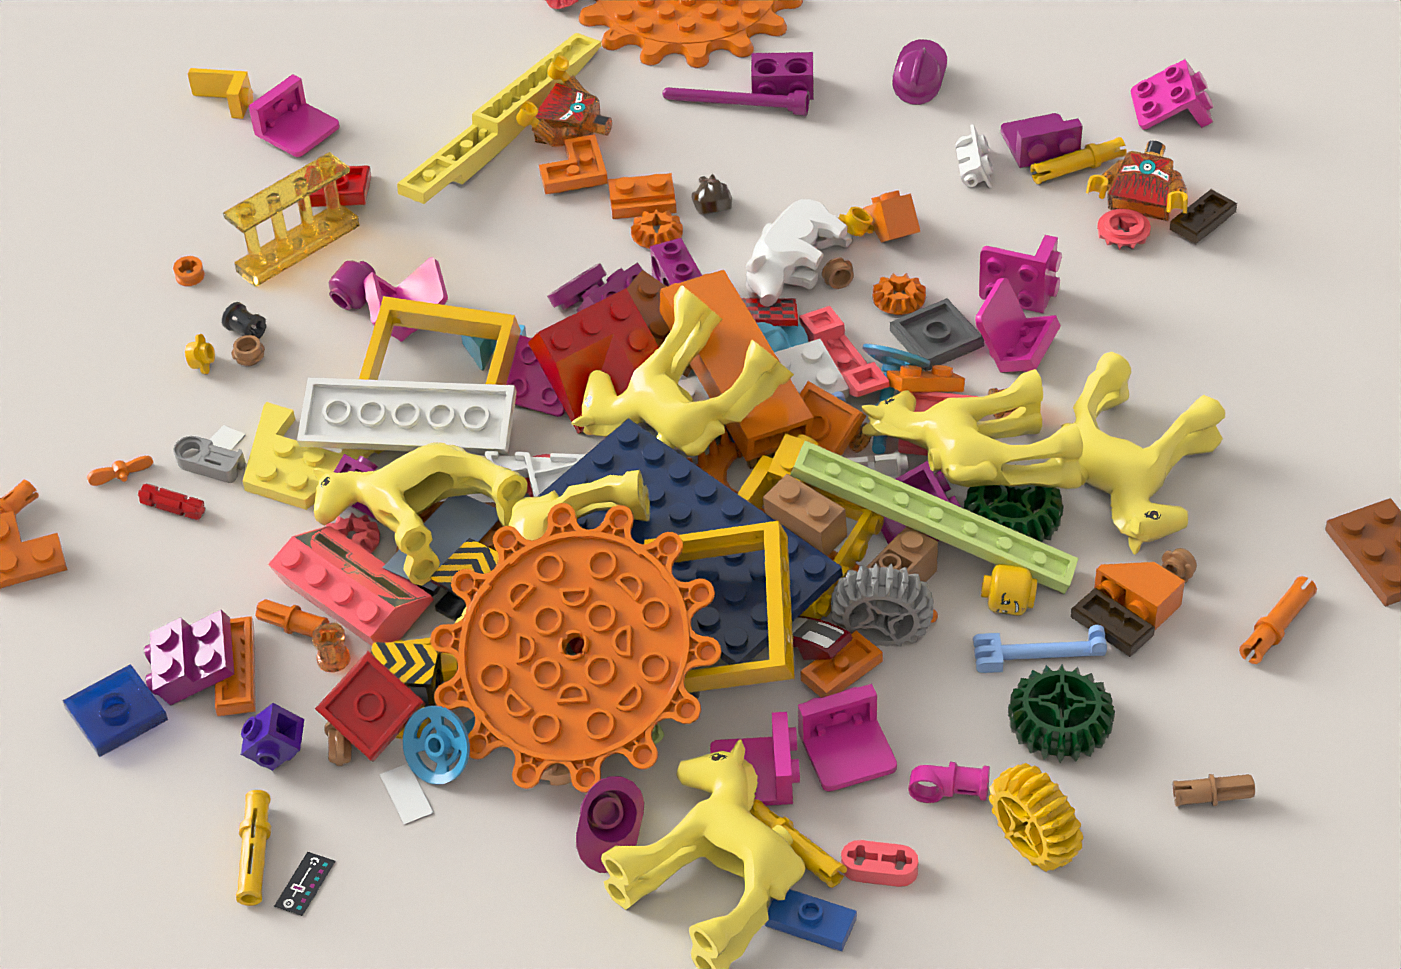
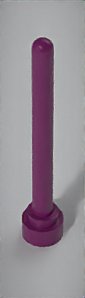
(795, 102)

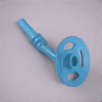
(892, 360)
(437, 744)

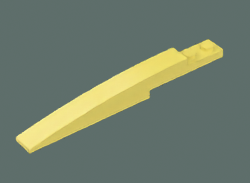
(493, 124)

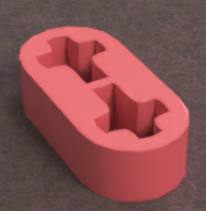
(880, 863)

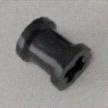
(244, 320)

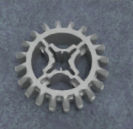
(883, 604)

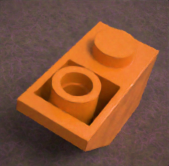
(893, 216)
(1142, 588)

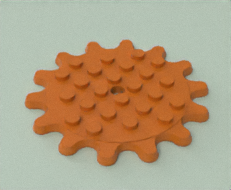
(686, 26)
(587, 703)

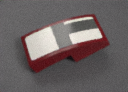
(818, 638)

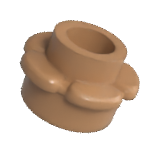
(838, 273)
(248, 350)
(1180, 563)

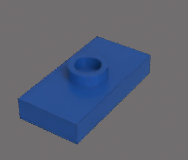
(812, 919)

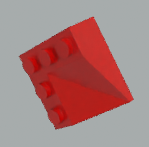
(600, 337)

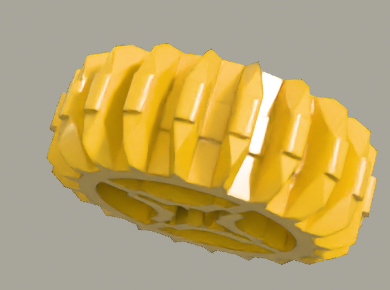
(1036, 816)

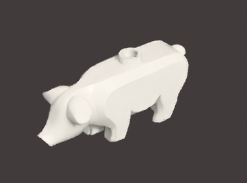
(792, 247)

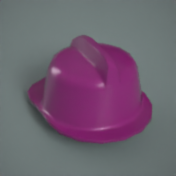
(919, 71)
(608, 818)

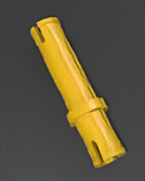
(1090, 156)
(256, 815)
(814, 857)

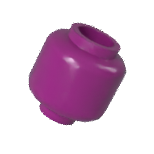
(347, 284)

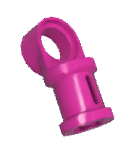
(948, 782)

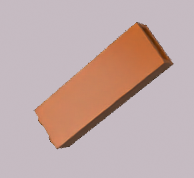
(723, 362)

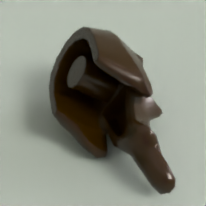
(711, 196)

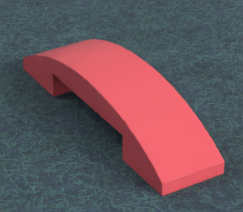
(857, 373)

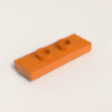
(237, 692)

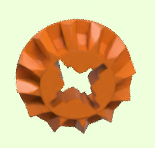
(645, 235)
(899, 303)

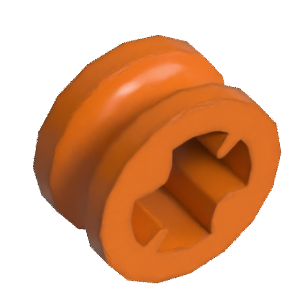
(188, 263)

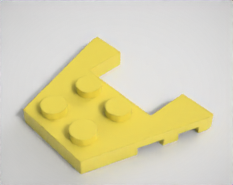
(283, 468)

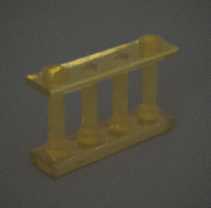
(302, 240)

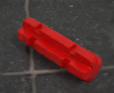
(171, 501)

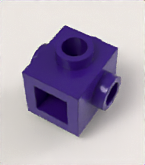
(272, 736)

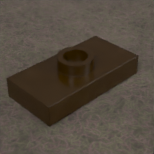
(1203, 216)
(1121, 626)

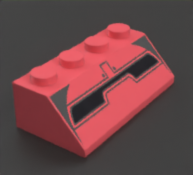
(350, 585)

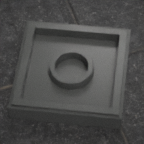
(937, 333)

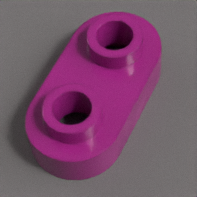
(567, 293)

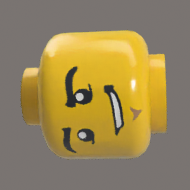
(1009, 589)

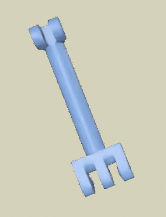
(990, 652)

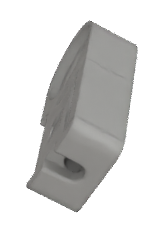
(211, 460)

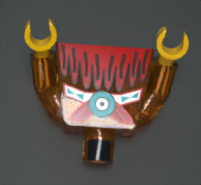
(566, 111)
(1143, 183)

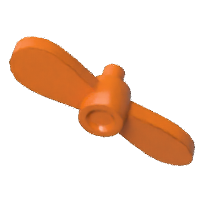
(119, 470)

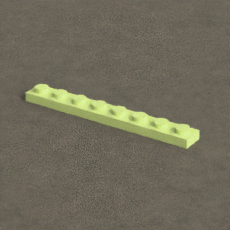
(933, 516)

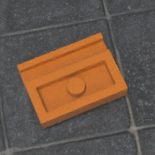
(641, 193)

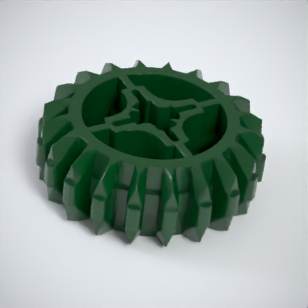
(1016, 507)
(1085, 713)

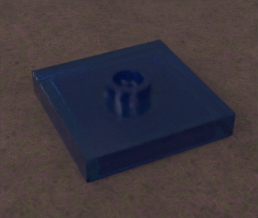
(115, 710)

